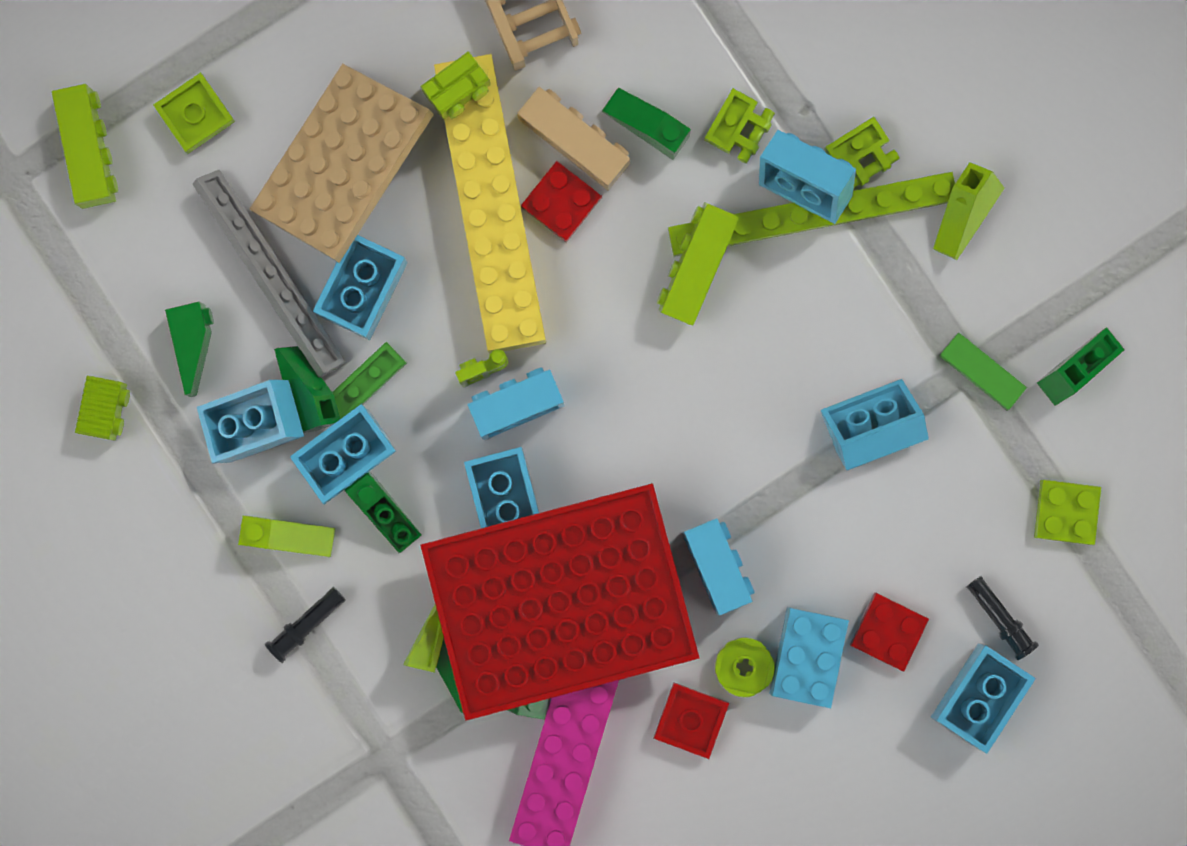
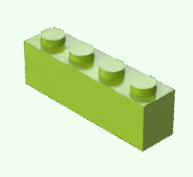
(84, 146)
(698, 263)

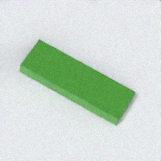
(983, 371)
(368, 379)

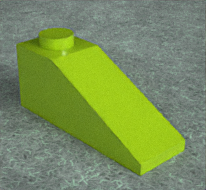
(286, 536)

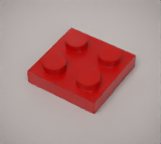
(561, 201)
(889, 632)
(691, 720)

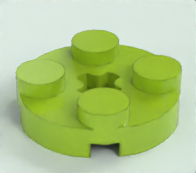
(733, 653)

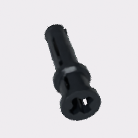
(1010, 629)
(295, 633)

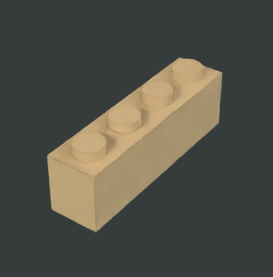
(574, 138)

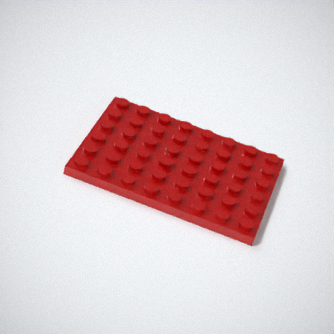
(559, 601)

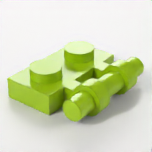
(731, 121)
(858, 144)
(474, 371)

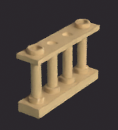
(507, 24)

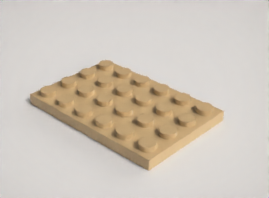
(341, 162)

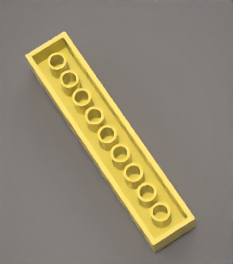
(494, 220)

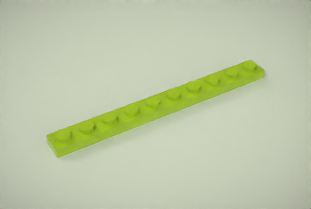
(863, 205)

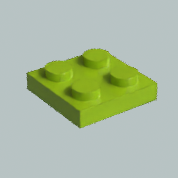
(194, 113)
(1067, 512)

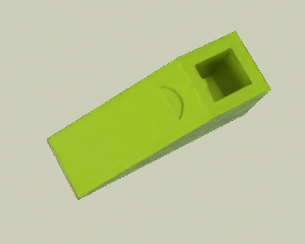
(966, 209)

